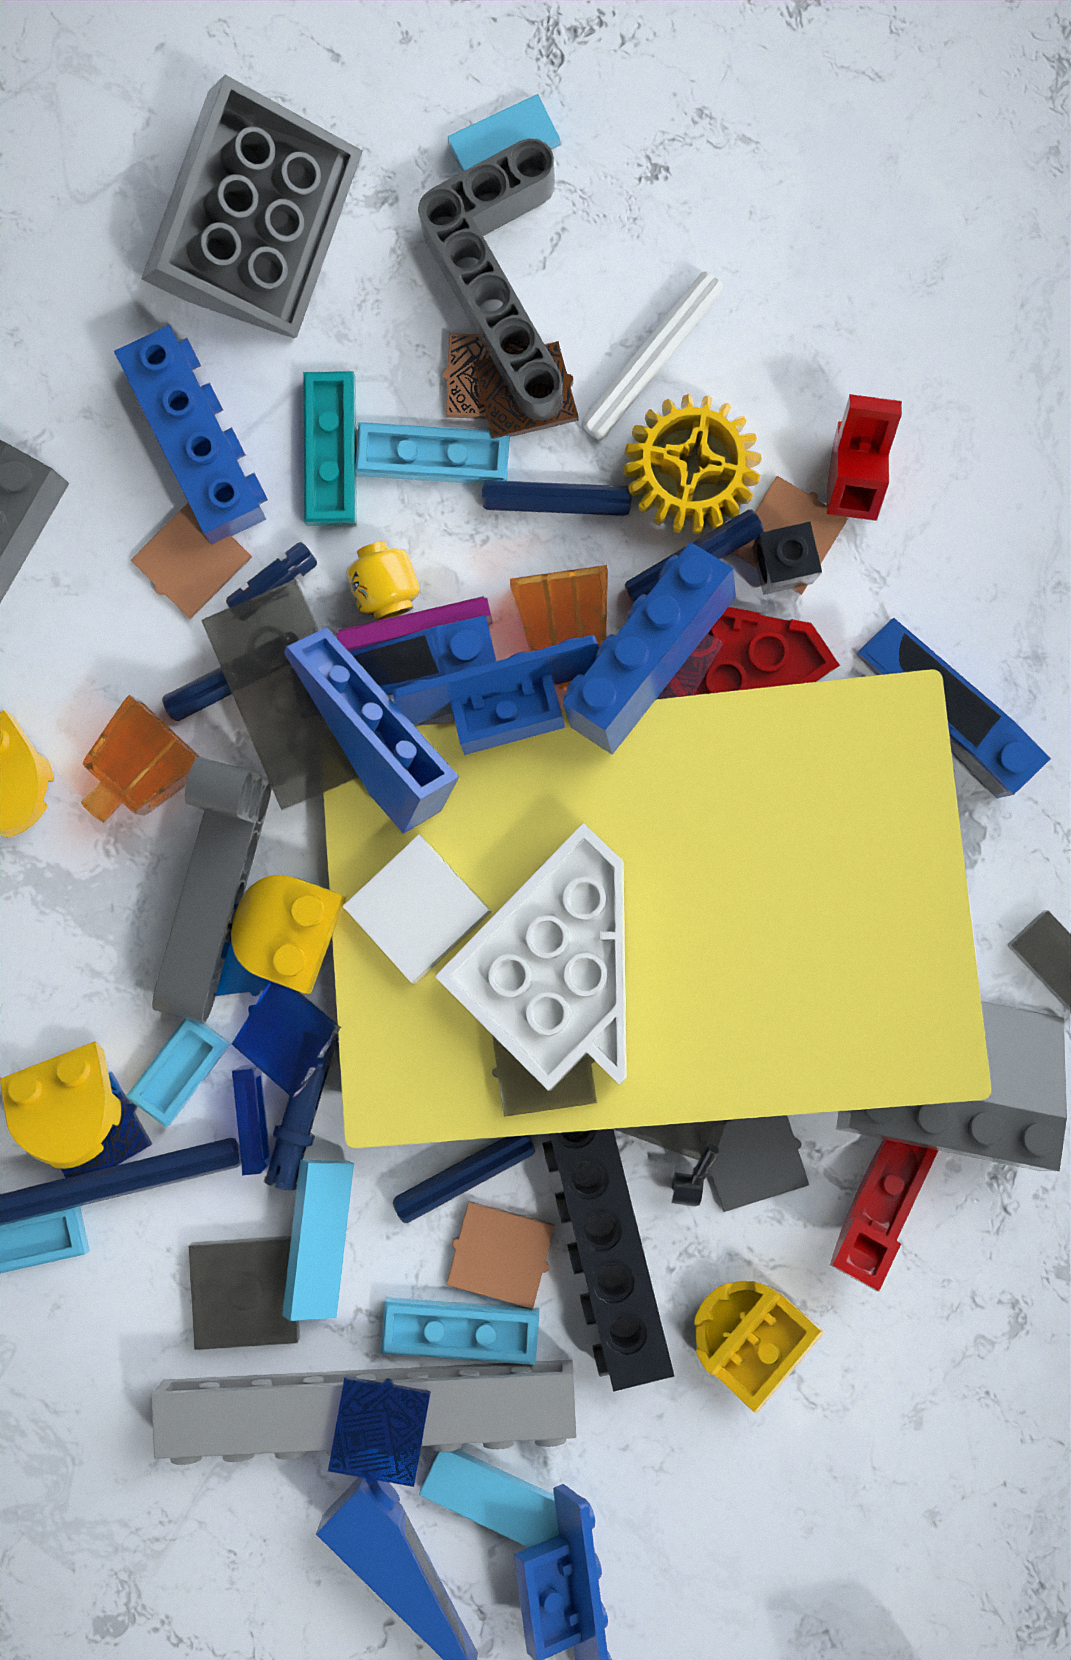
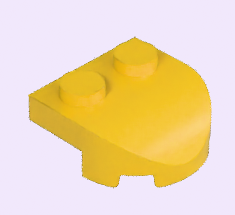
(22, 779)
(285, 930)
(62, 1107)
(752, 1339)

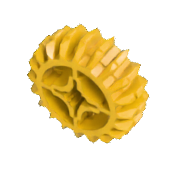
(710, 465)

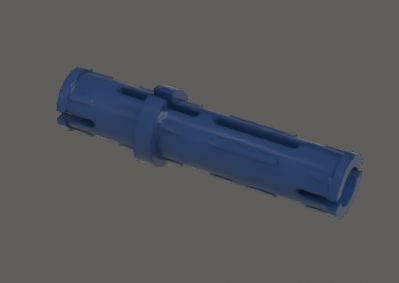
(296, 1127)

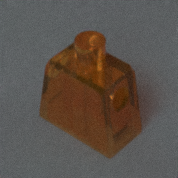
(562, 606)
(136, 762)

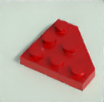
(765, 653)

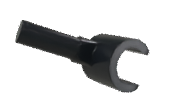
(689, 1188)

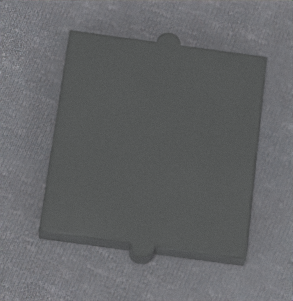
(757, 1161)

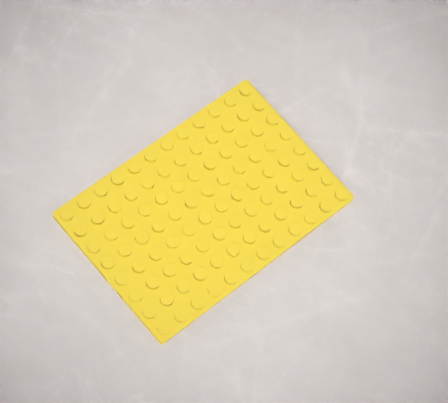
(780, 914)

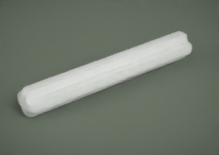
(652, 355)

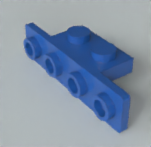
(501, 698)
(562, 1586)

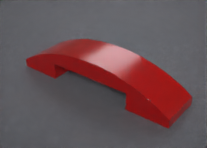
(880, 1211)

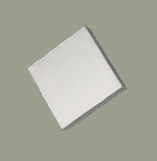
(417, 909)

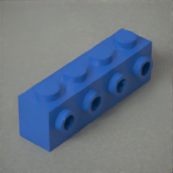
(190, 434)
(649, 647)

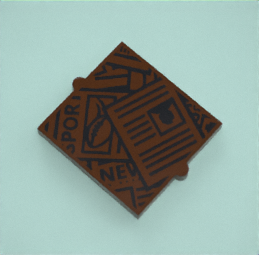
(503, 411)

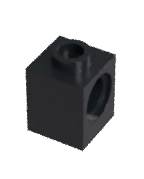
(786, 558)

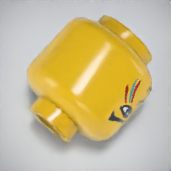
(382, 581)

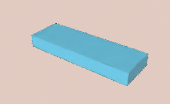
(430, 453)
(318, 1239)
(460, 1330)
(491, 1497)

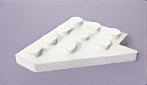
(553, 965)

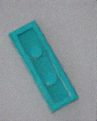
(329, 448)

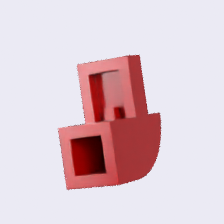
(861, 457)

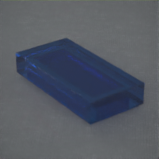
(251, 1119)

